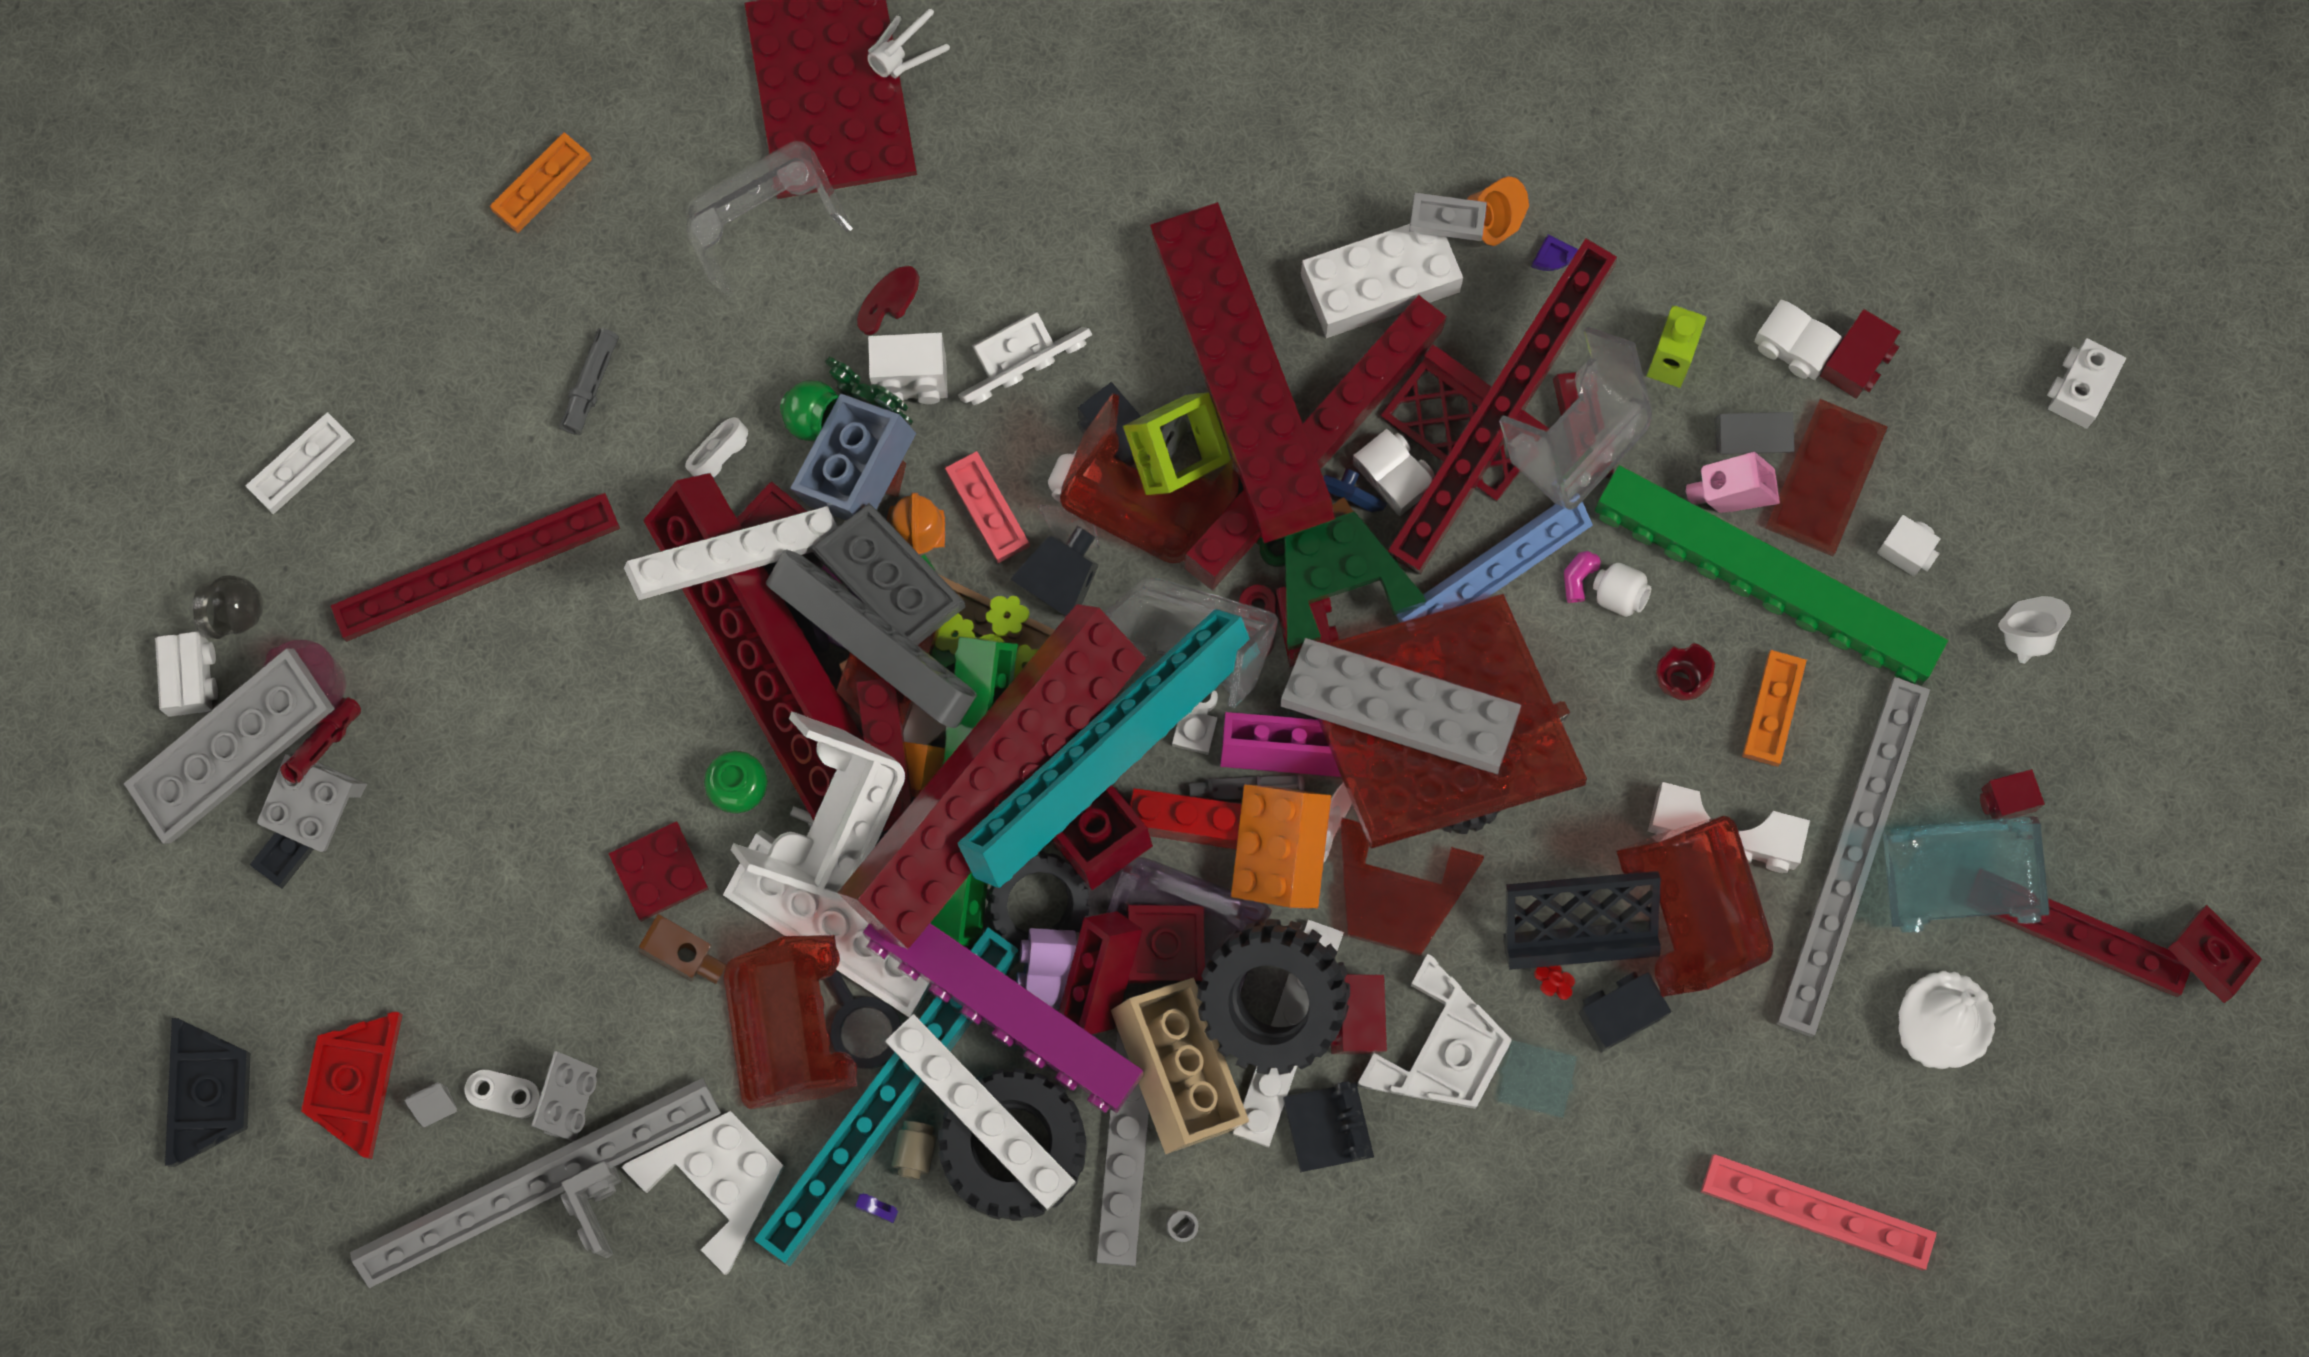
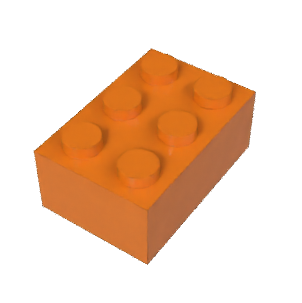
(1281, 846)

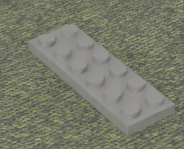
(1401, 705)
(229, 746)

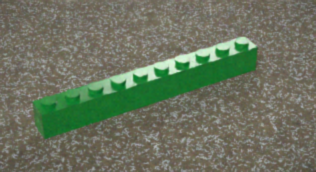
(1770, 576)

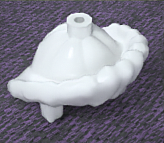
(1946, 1020)

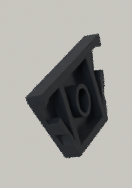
(204, 1092)

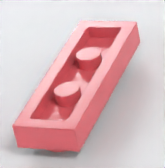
(987, 507)

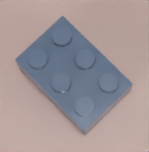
(853, 458)

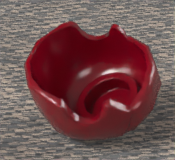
(1692, 661)

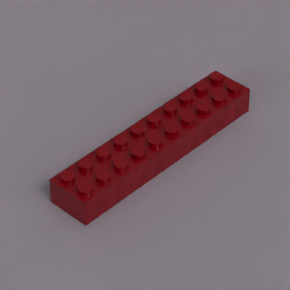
(1242, 373)
(755, 638)
(1041, 710)

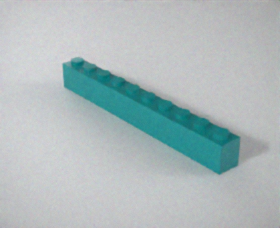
(1104, 750)
(868, 1124)

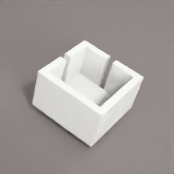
(909, 365)

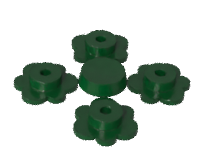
(871, 394)

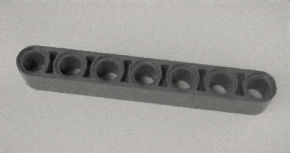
(871, 639)

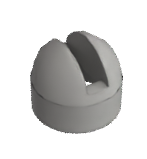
(1187, 1231)

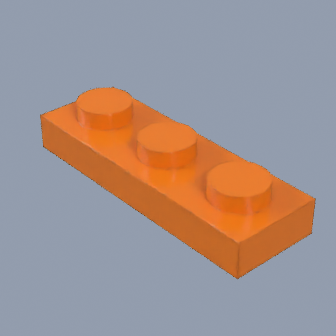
(540, 182)
(1774, 708)

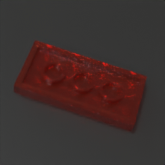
(1826, 477)

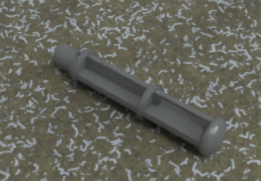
(1233, 787)

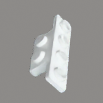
(1016, 350)

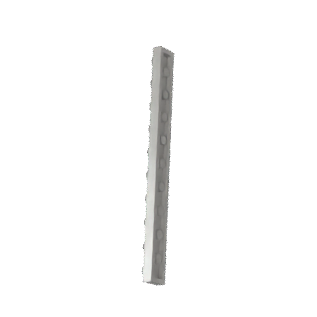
(1852, 858)
(533, 1183)

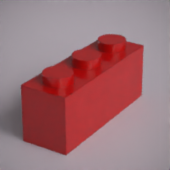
(1188, 818)

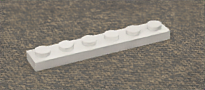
(727, 553)
(1266, 1092)
(980, 1112)

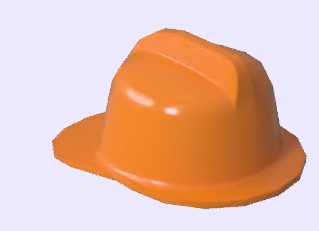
(1505, 209)
(918, 522)

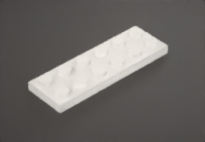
(807, 914)

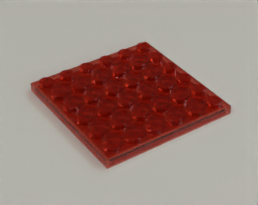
(1413, 792)

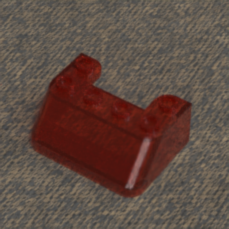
(1705, 903)
(782, 1025)

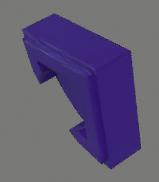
(1553, 254)
(876, 1208)

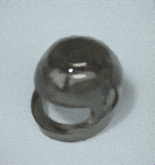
(235, 605)

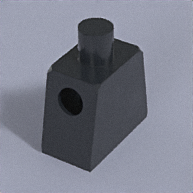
(1059, 571)

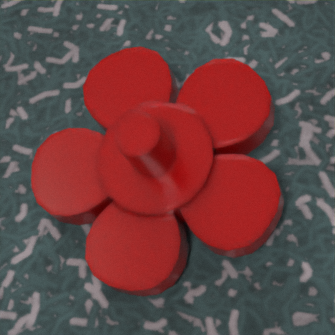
(1555, 981)

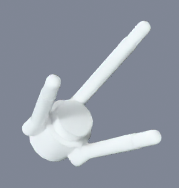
(887, 56)

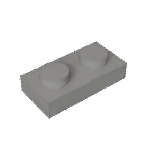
(1448, 216)

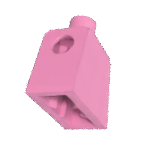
(1736, 484)

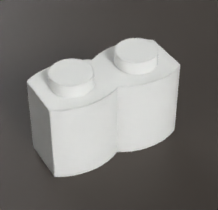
(1797, 340)
(1394, 471)

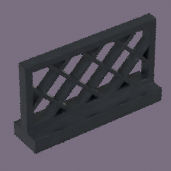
(1582, 941)

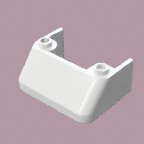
(846, 821)

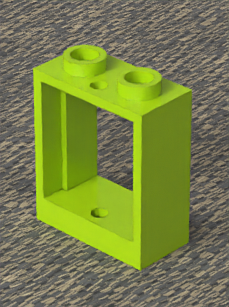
(1146, 438)

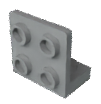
(309, 808)
(595, 1183)

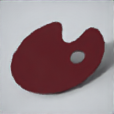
(889, 295)

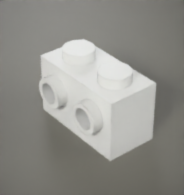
(2086, 382)

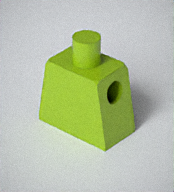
(1676, 342)

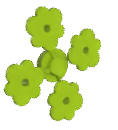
(1001, 626)

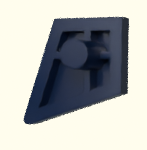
(1352, 494)

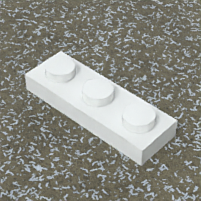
(300, 463)

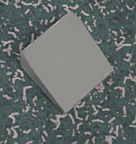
(431, 1104)

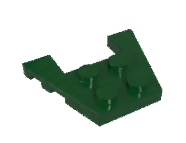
(1334, 561)

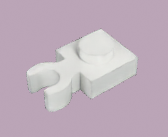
(1197, 728)

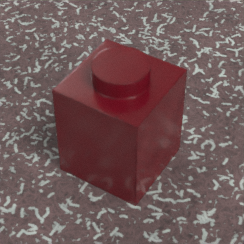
(2011, 796)

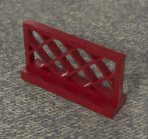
(1462, 383)

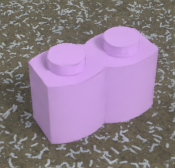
(1047, 963)

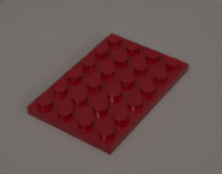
(825, 92)

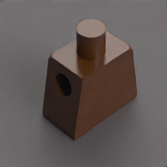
(665, 941)

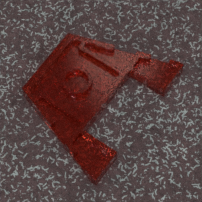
(1393, 906)

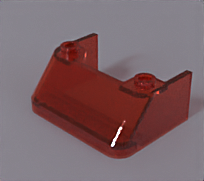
(1114, 498)

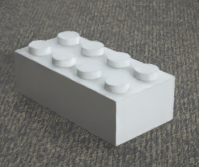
(1379, 278)

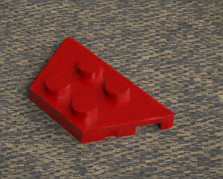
(351, 1080)

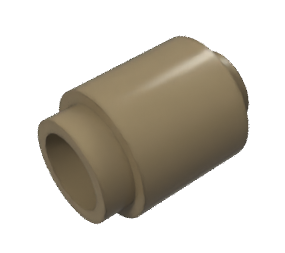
(914, 1150)

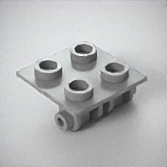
(565, 1097)

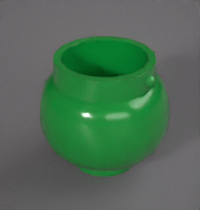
(807, 408)
(735, 782)

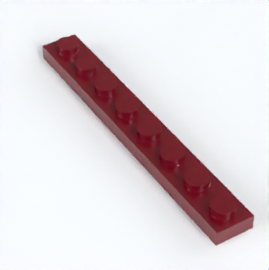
(475, 567)

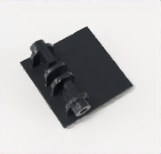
(1328, 1127)

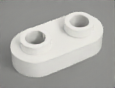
(717, 448)
(502, 1093)

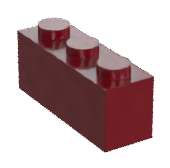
(1100, 971)

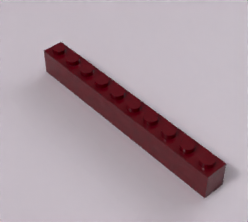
(1506, 397)
(1327, 431)

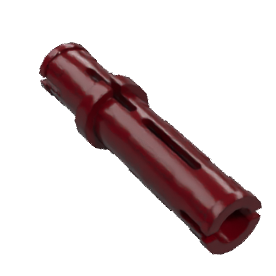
(328, 731)

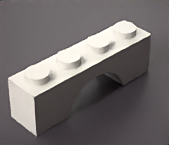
(1776, 841)

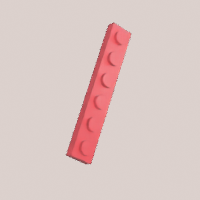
(1818, 1212)

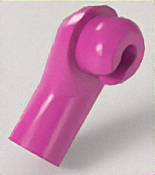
(1576, 571)

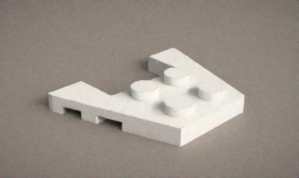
(1457, 1055)
(727, 1168)

